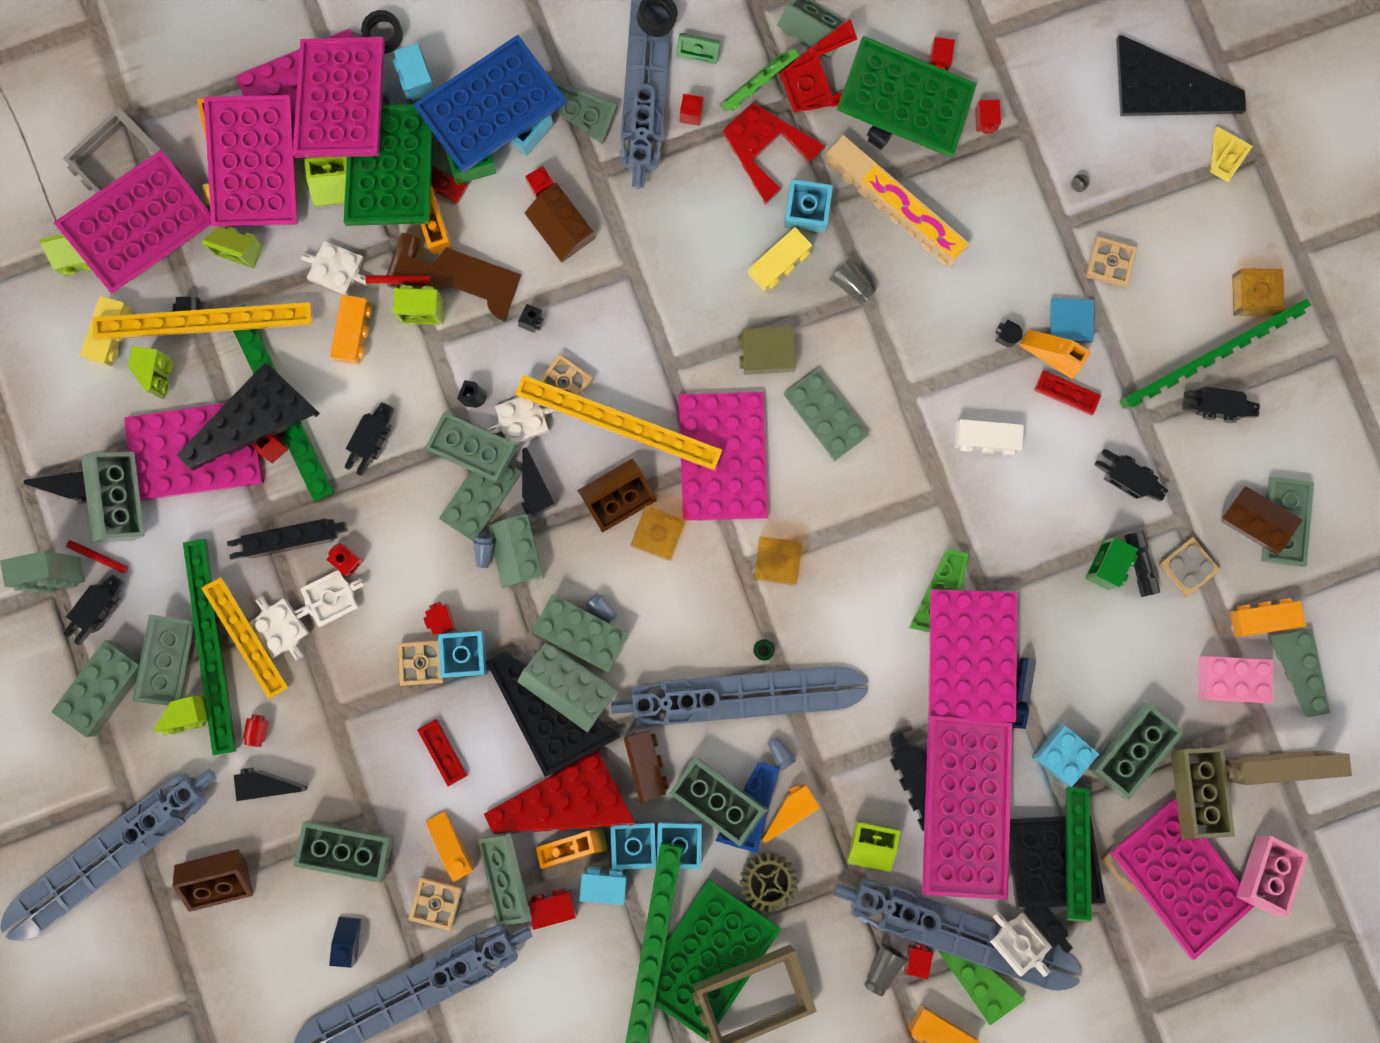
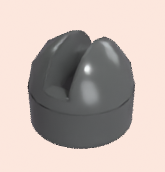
(1078, 185)

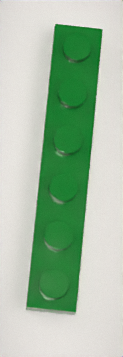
(1078, 855)

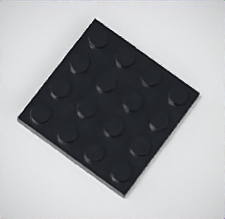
(1039, 863)

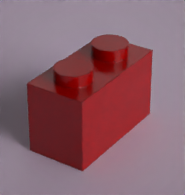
(552, 908)

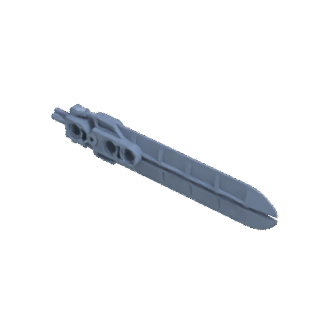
(644, 131)
(745, 707)
(166, 822)
(945, 941)
(437, 991)

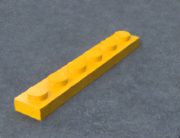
(244, 638)

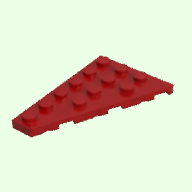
(572, 798)

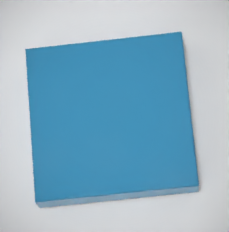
(1072, 319)

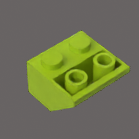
(326, 179)
(151, 369)
(183, 713)
(873, 845)

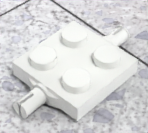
(335, 268)
(521, 420)
(329, 598)
(279, 628)
(1021, 944)

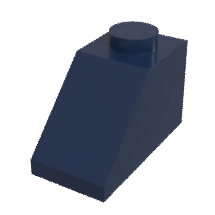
(345, 942)

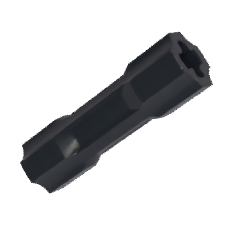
(1146, 579)

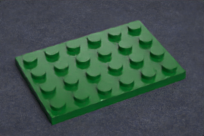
(906, 96)
(399, 180)
(708, 940)

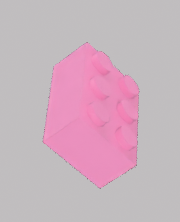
(1235, 679)
(1272, 875)

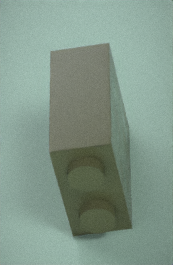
(767, 350)

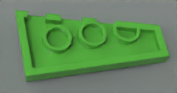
(762, 77)
(947, 577)
(985, 988)

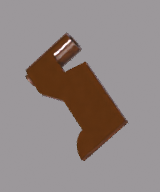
(458, 272)

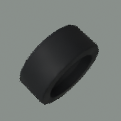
(383, 16)
(654, 29)

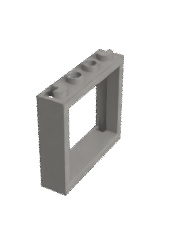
(100, 136)

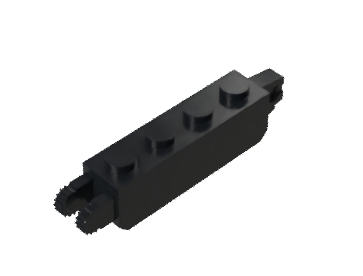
(287, 538)
(912, 769)

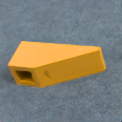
(1056, 351)

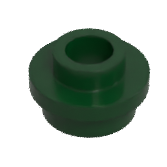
(764, 642)

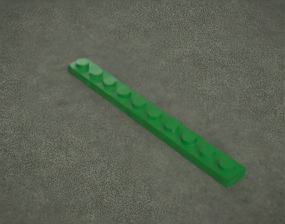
(1208, 359)
(294, 436)
(209, 649)
(654, 943)

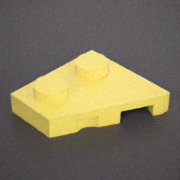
(1227, 154)

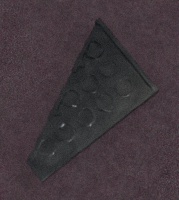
(1164, 86)
(256, 410)
(549, 733)

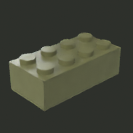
(1202, 793)

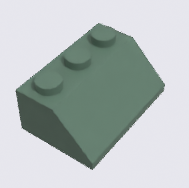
(808, 22)
(515, 551)

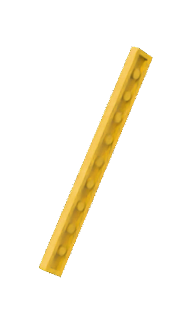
(202, 321)
(618, 422)

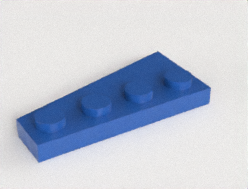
(761, 788)

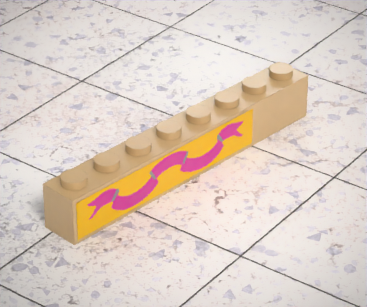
(896, 201)

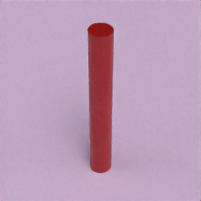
(397, 279)
(97, 556)

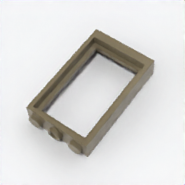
(1288, 767)
(798, 981)

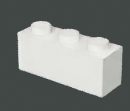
(989, 437)

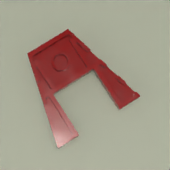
(805, 77)
(753, 133)

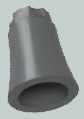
(853, 282)
(884, 969)

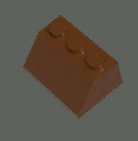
(559, 222)
(617, 495)
(1261, 520)
(646, 765)
(212, 880)

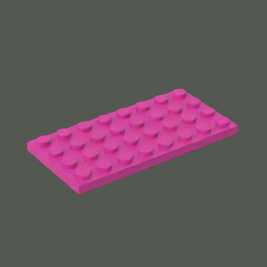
(967, 808)

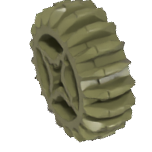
(774, 872)

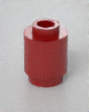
(255, 730)

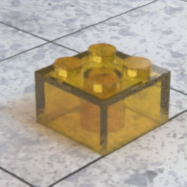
(1258, 292)
(658, 533)
(777, 561)

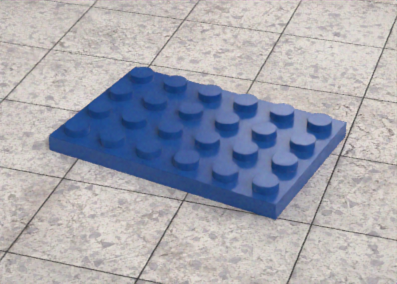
(490, 103)

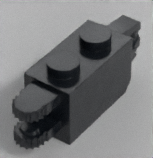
(1222, 404)
(369, 437)
(1131, 477)
(94, 608)
(1048, 927)

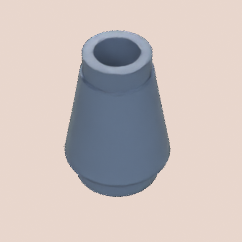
(483, 550)
(600, 607)
(781, 754)

